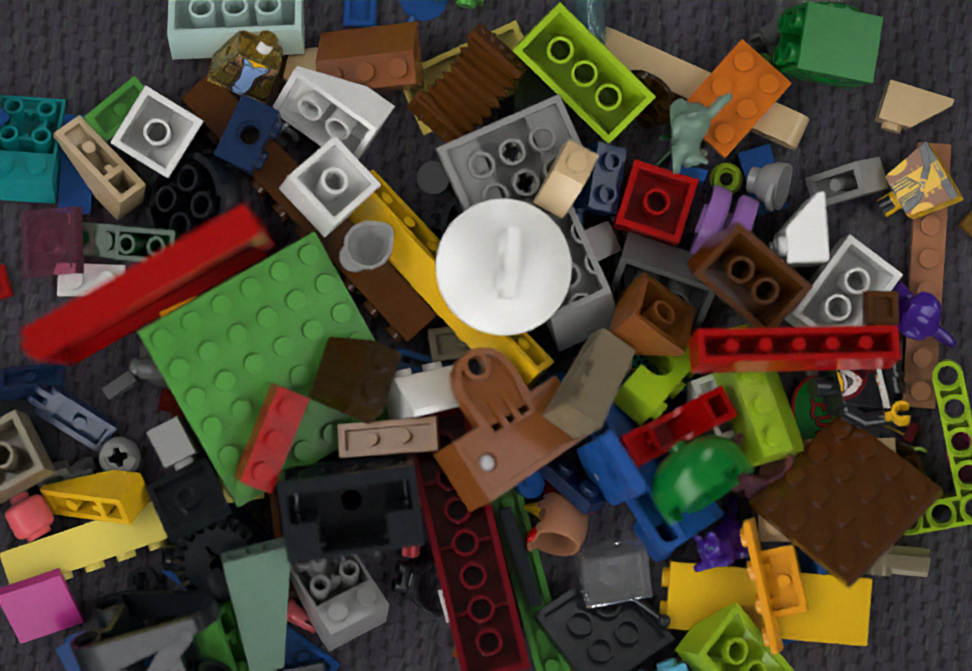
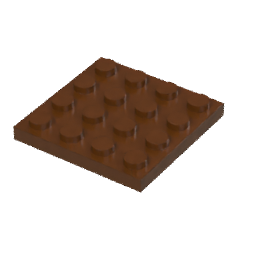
(846, 500)

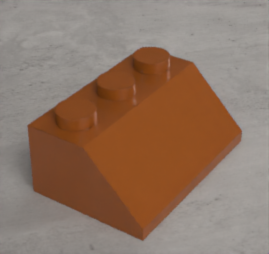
(377, 56)

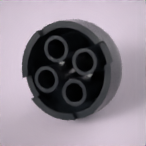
(203, 193)

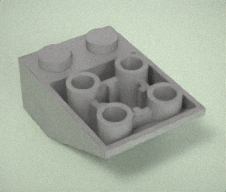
(338, 598)

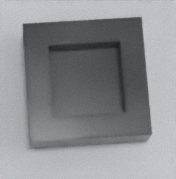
(120, 385)

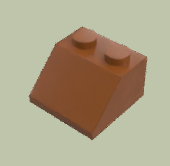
(652, 318)

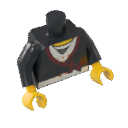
(857, 397)

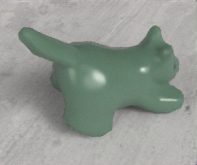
(688, 127)

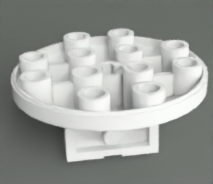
(503, 267)

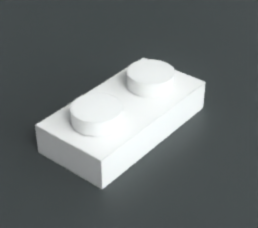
(94, 275)

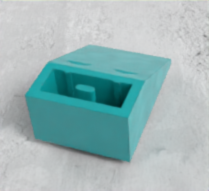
(29, 149)

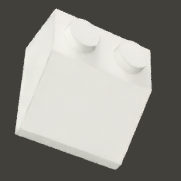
(156, 132)
(329, 186)
(420, 392)

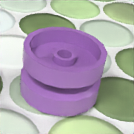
(716, 215)

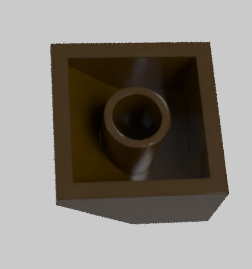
(355, 377)

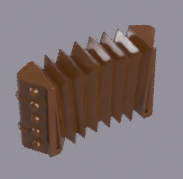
(470, 87)

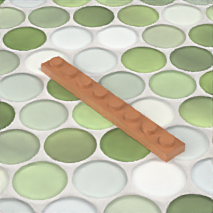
(925, 275)

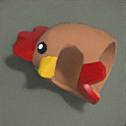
(560, 527)

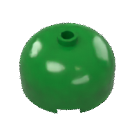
(697, 475)

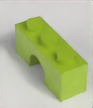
(645, 392)

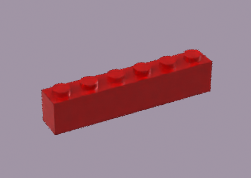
(794, 349)

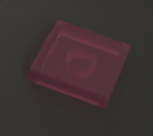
(52, 242)

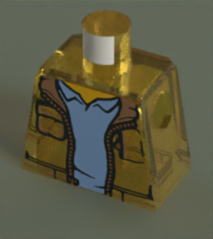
(247, 64)

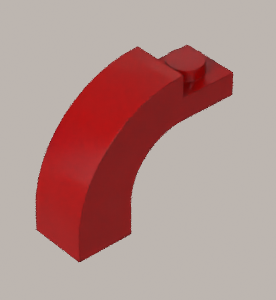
(680, 424)

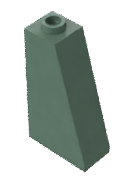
(259, 596)

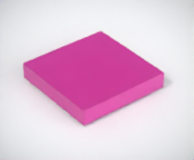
(40, 606)

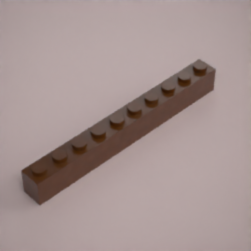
(382, 287)

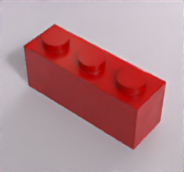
(271, 438)

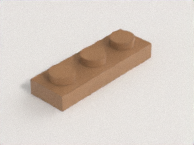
(389, 437)

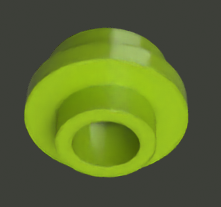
(730, 169)

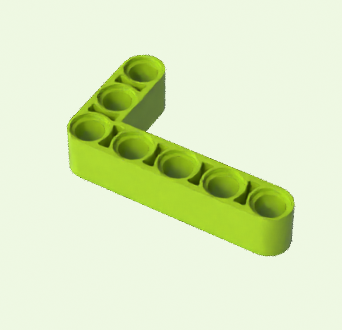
(957, 457)

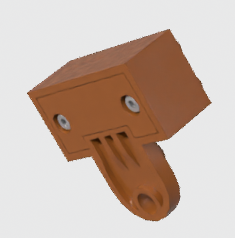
(507, 432)

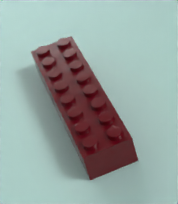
(469, 564)

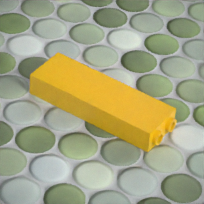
(833, 615)

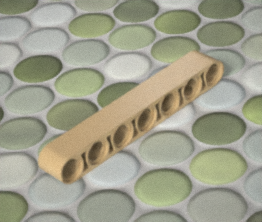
(777, 124)

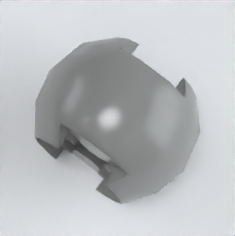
(124, 444)

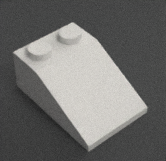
(330, 107)

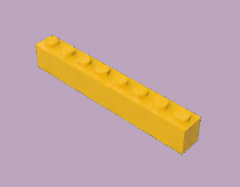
(415, 260)

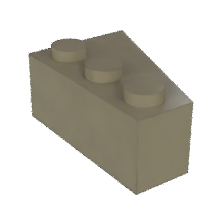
(590, 384)

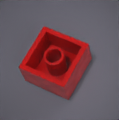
(655, 203)

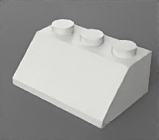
(804, 235)
(839, 286)

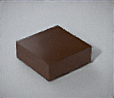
(880, 307)

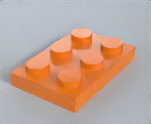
(754, 90)

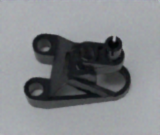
(126, 641)

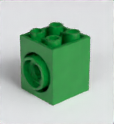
(828, 44)

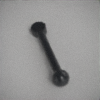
(663, 620)

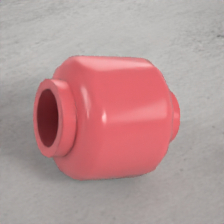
(29, 516)

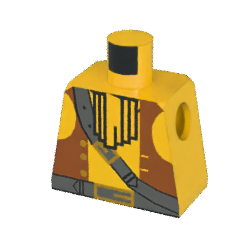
(920, 185)

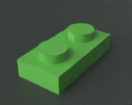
(111, 112)

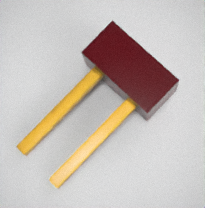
(910, 433)

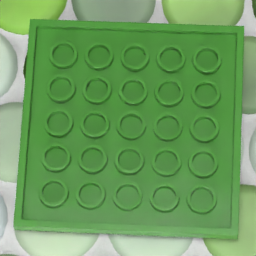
(253, 333)

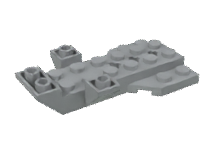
(483, 174)

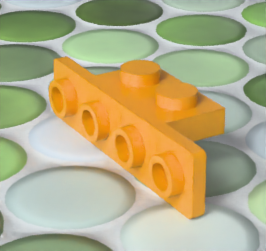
(777, 582)

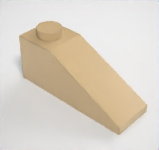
(101, 168)

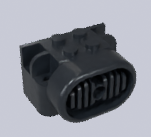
(325, 525)

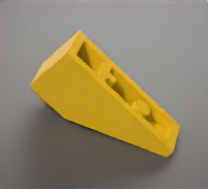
(102, 496)

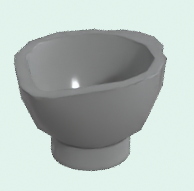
(770, 184)
(367, 246)

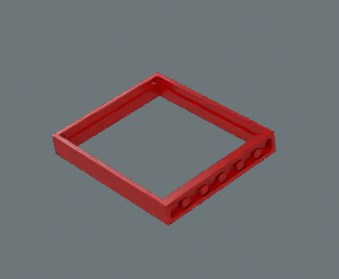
(149, 288)

